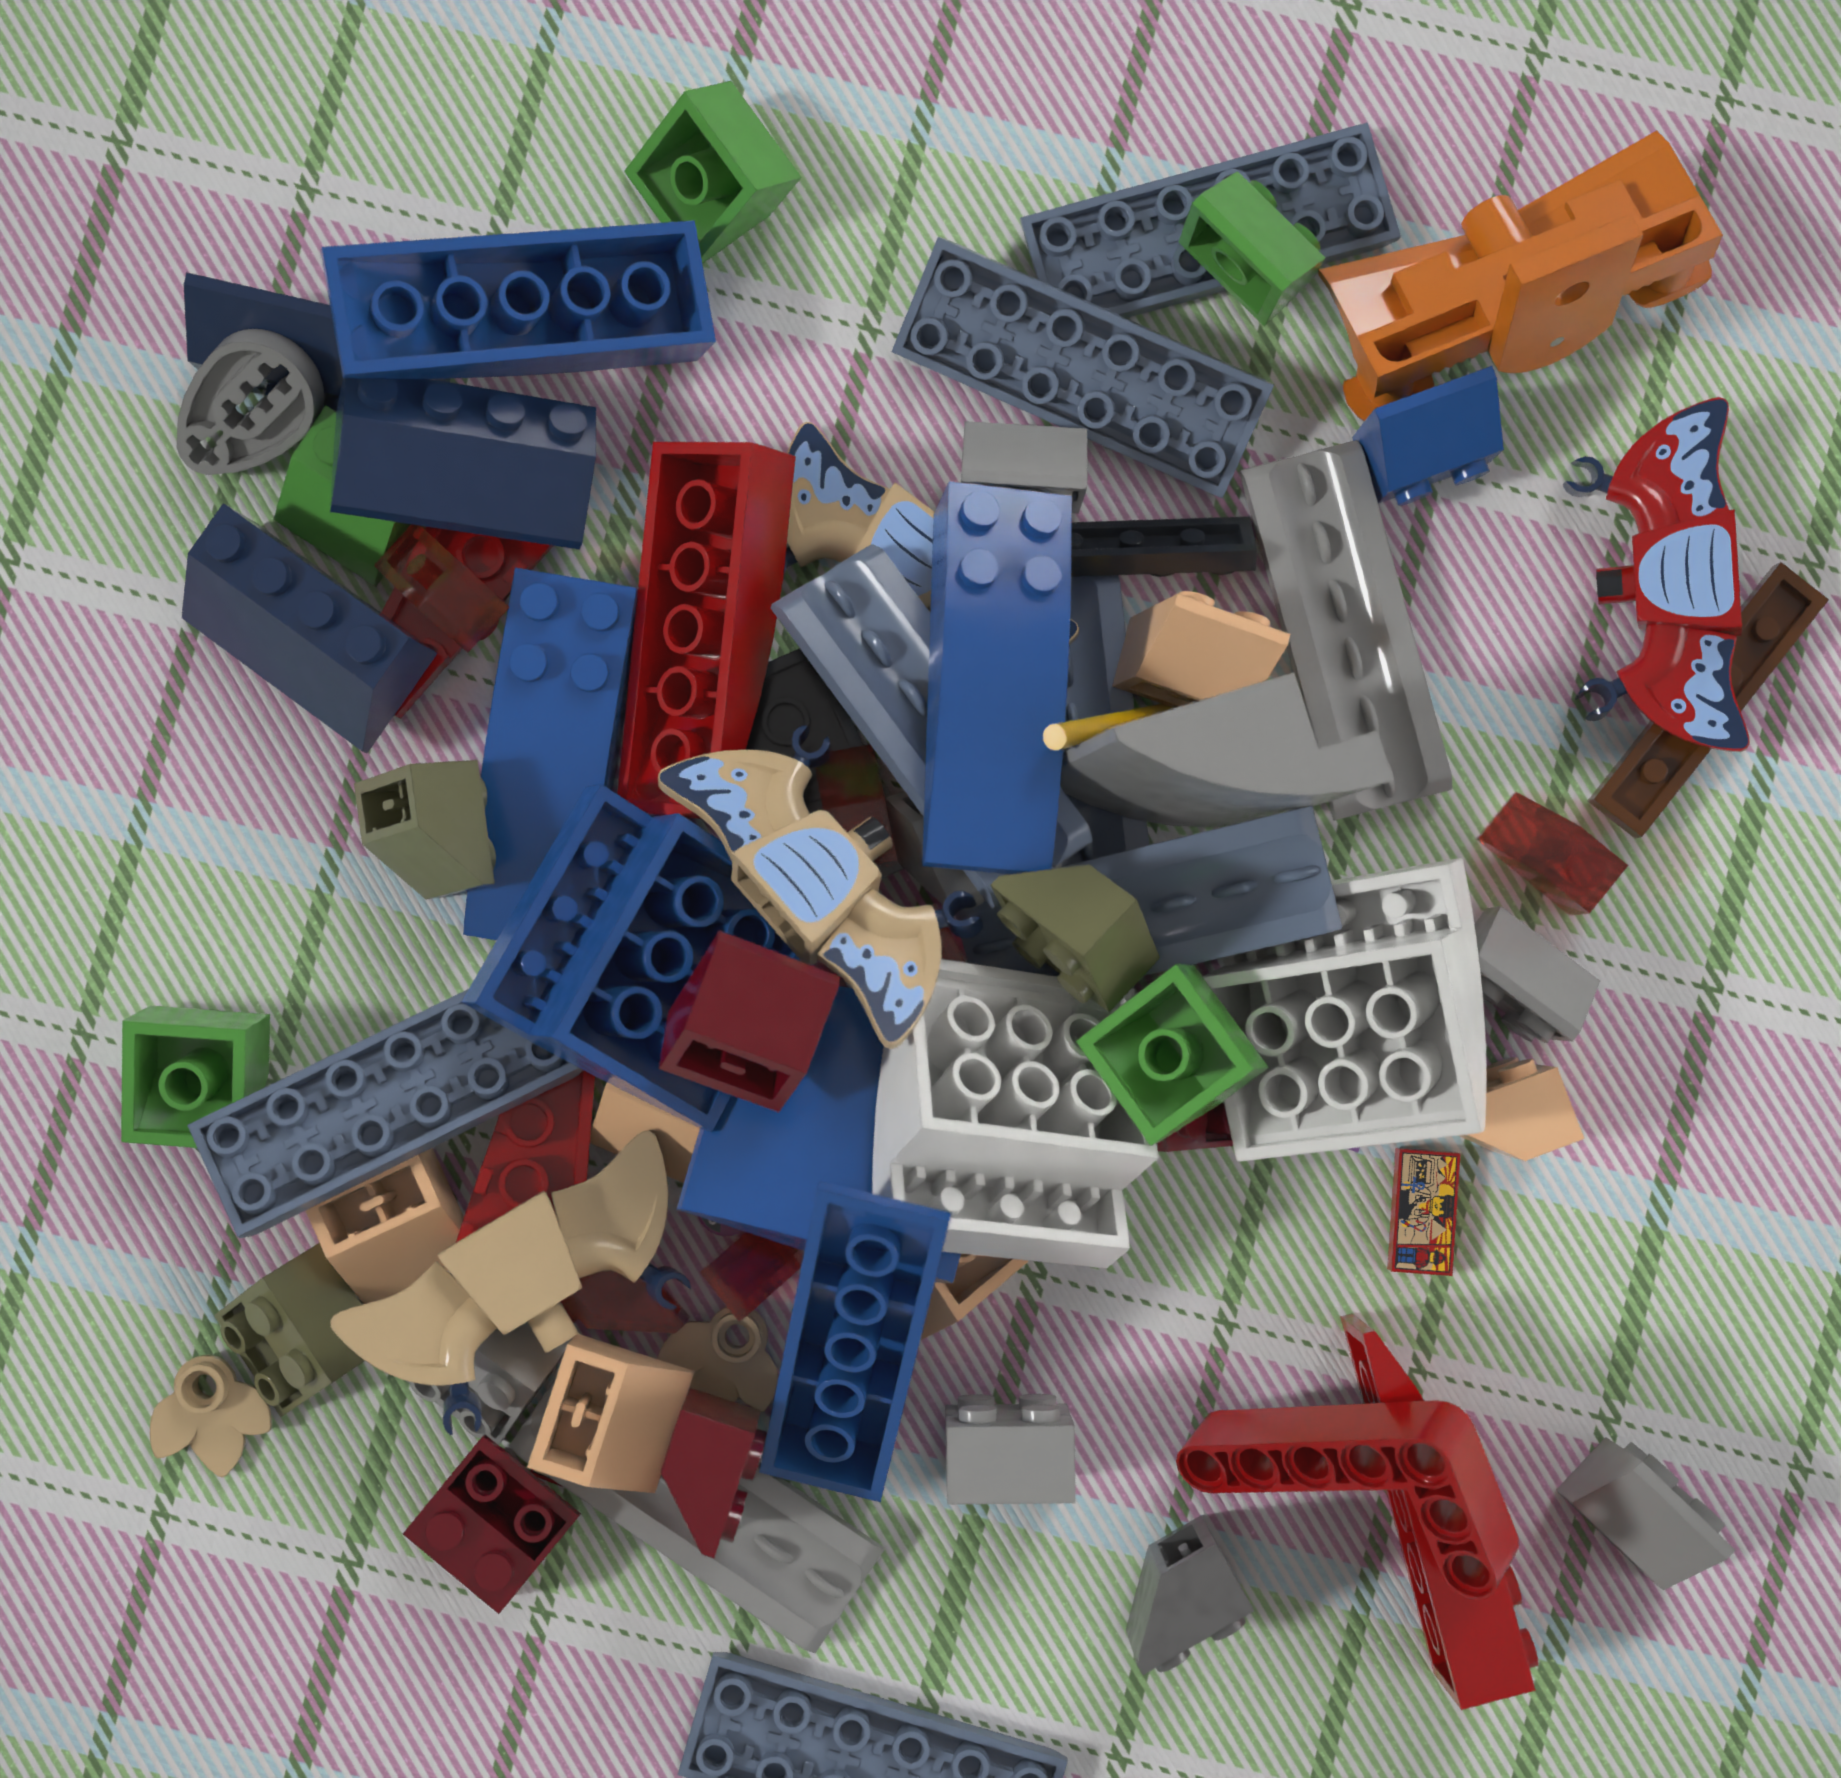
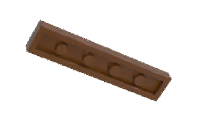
(1662, 763)

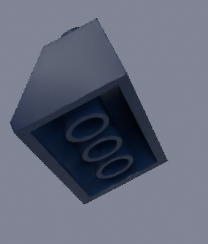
(222, 308)
(464, 459)
(300, 628)

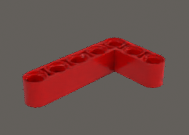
(1371, 1446)

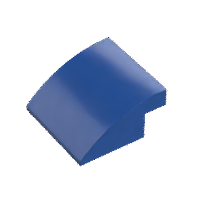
(611, 944)
(766, 1165)

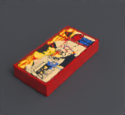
(1423, 1211)

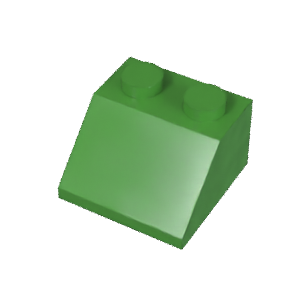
(713, 167)
(1250, 245)
(306, 507)
(1171, 1053)
(186, 1067)

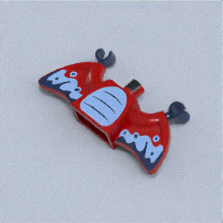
(1679, 578)

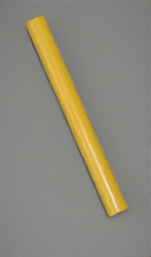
(1074, 732)

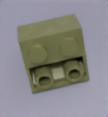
(429, 826)
(1078, 928)
(286, 1330)

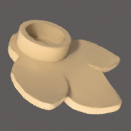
(723, 1367)
(208, 1423)

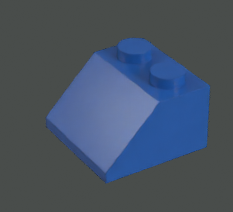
(1433, 437)

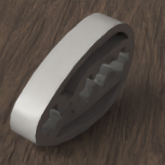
(225, 381)

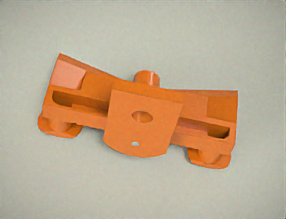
(1526, 278)

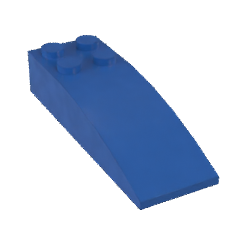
(520, 302)
(996, 677)
(549, 724)
(853, 1339)

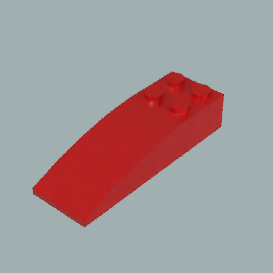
(703, 607)
(1469, 1641)

